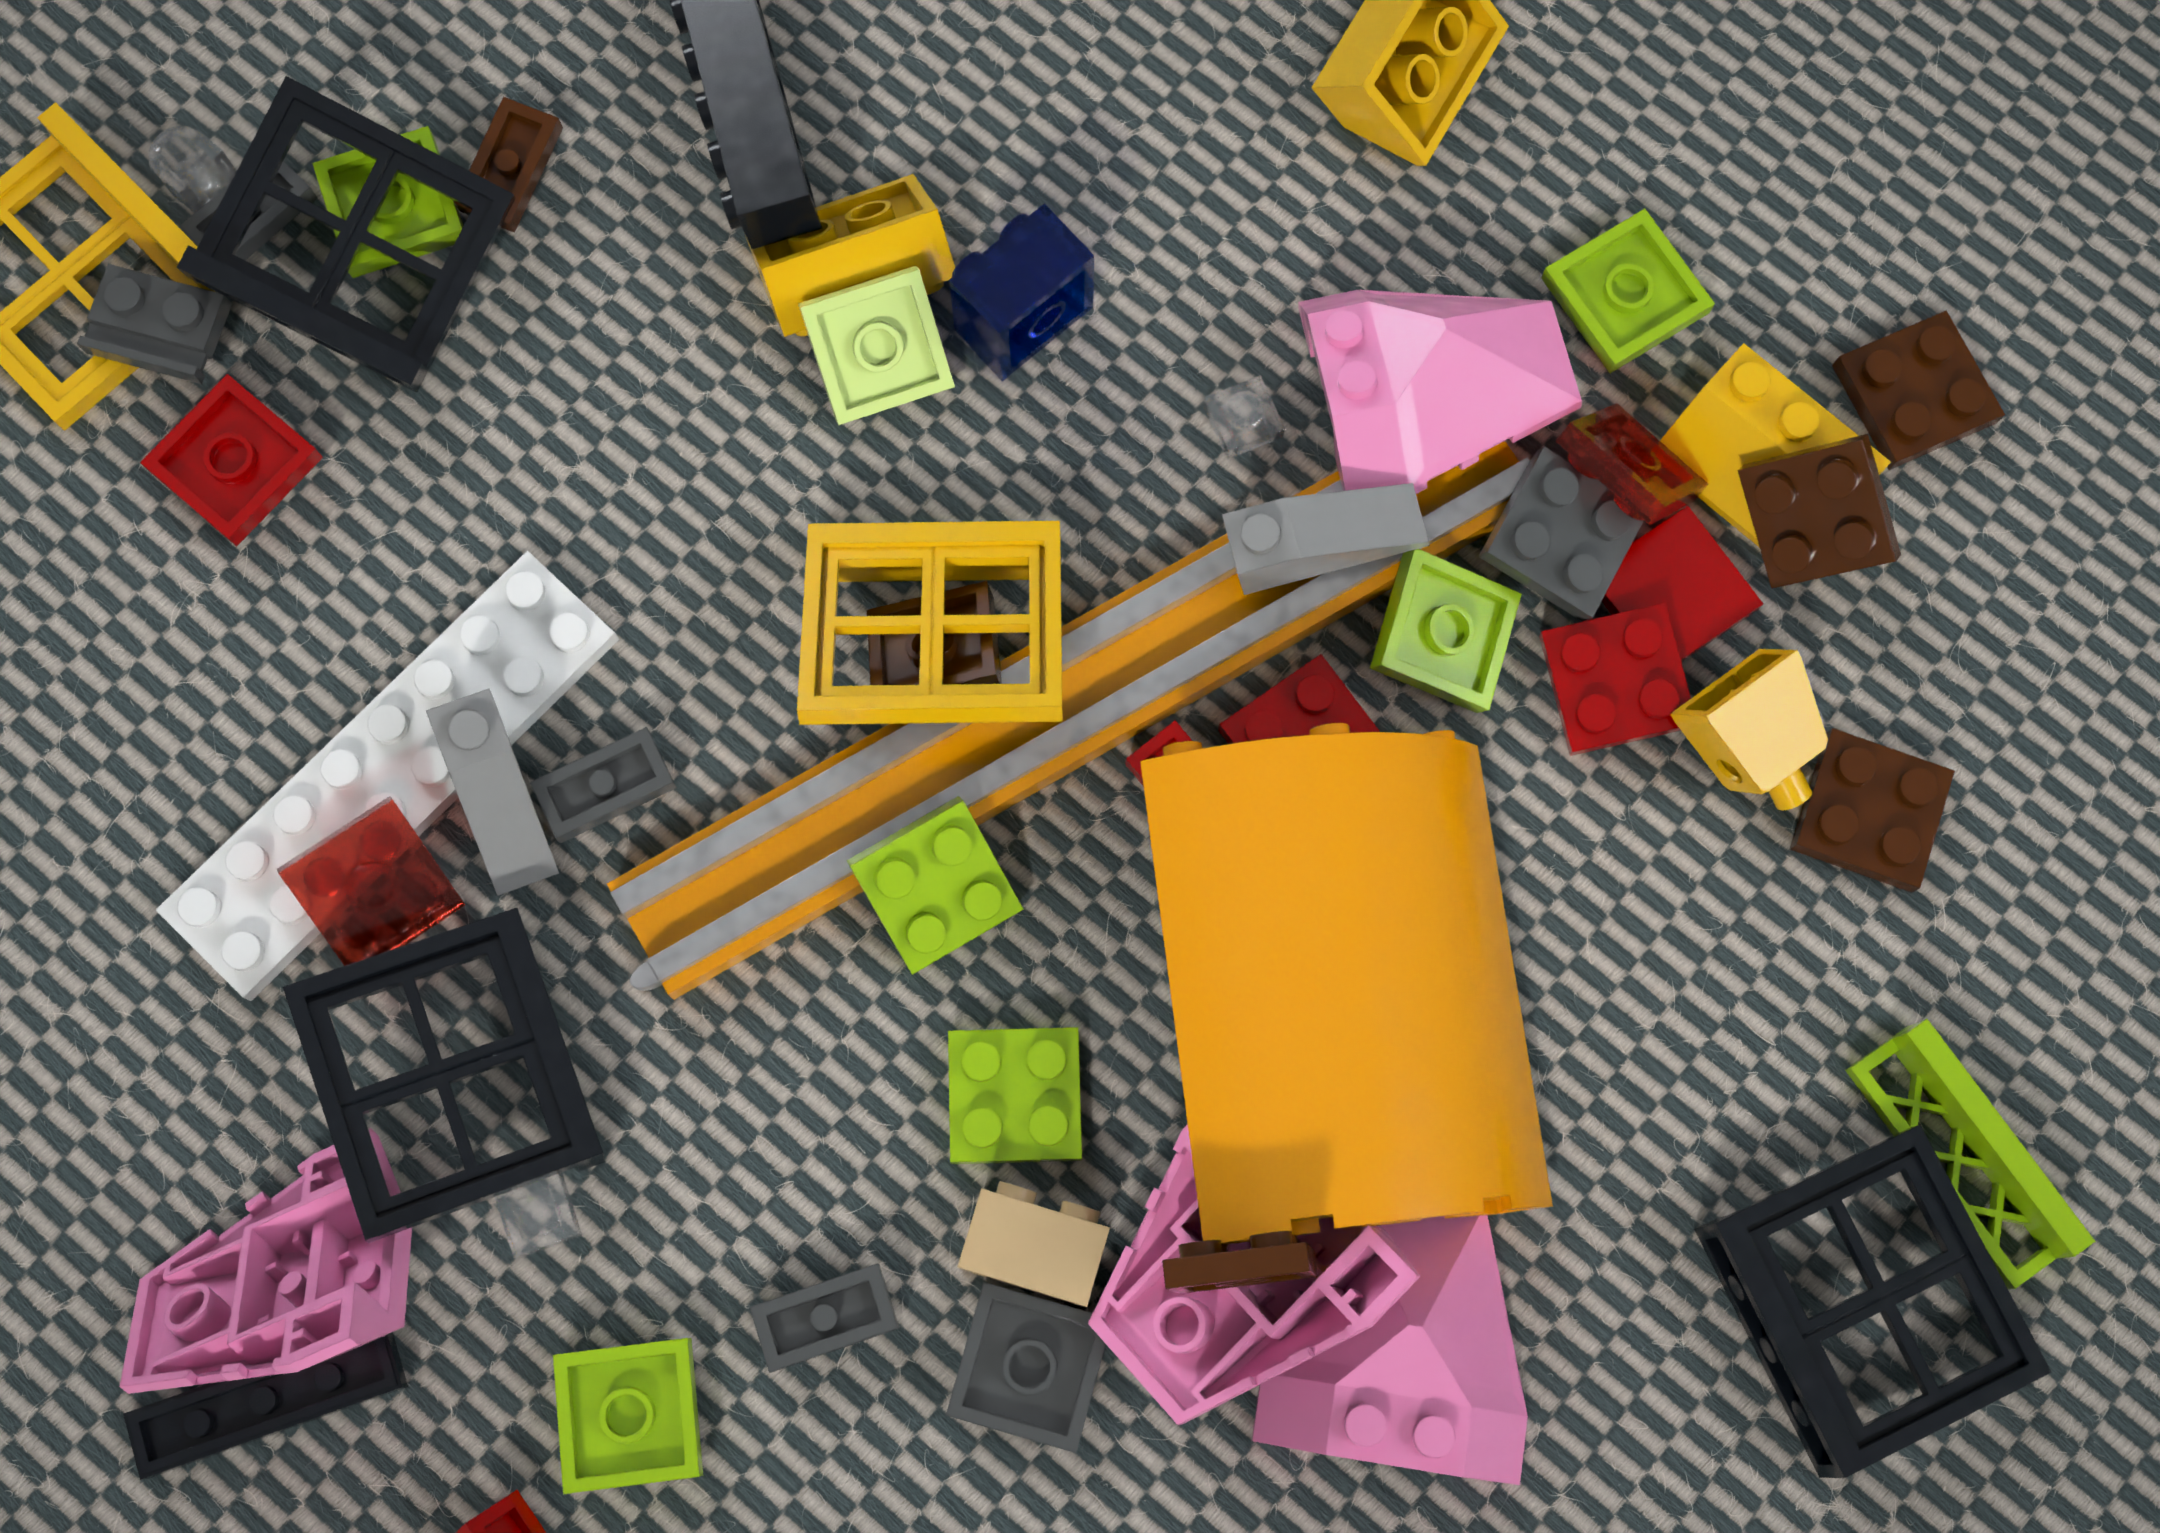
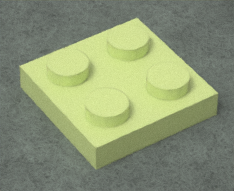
(876, 345)

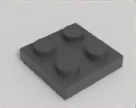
(1561, 535)
(1027, 1368)

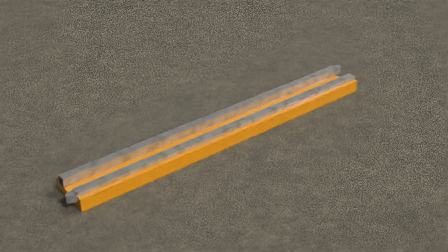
(1121, 673)

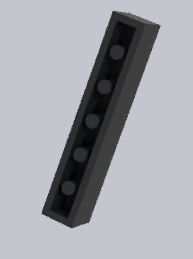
(750, 119)

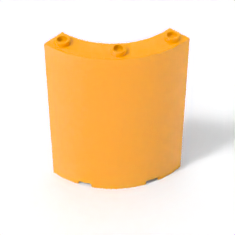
(1341, 983)

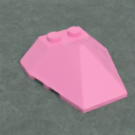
(1433, 379)
(271, 1289)
(1226, 1341)
(1424, 1384)

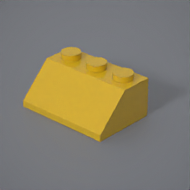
(1408, 70)
(858, 242)
(1747, 417)

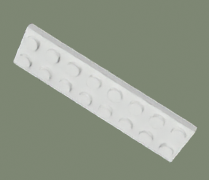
(518, 639)

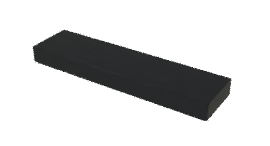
(250, 1409)

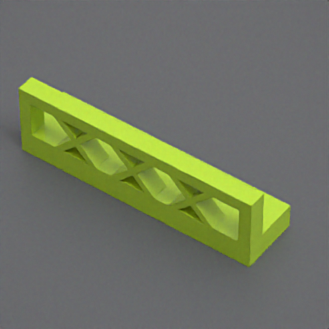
(1987, 1139)

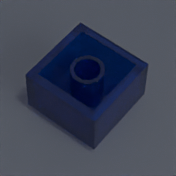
(1022, 290)

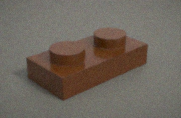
(515, 154)

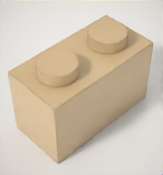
(1035, 1245)

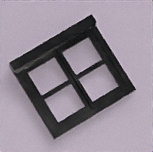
(312, 312)
(535, 1040)
(1791, 1341)

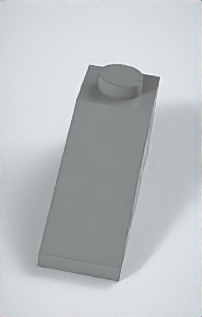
(1322, 533)
(492, 791)

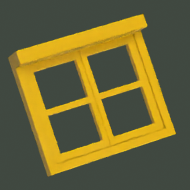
(131, 216)
(931, 555)

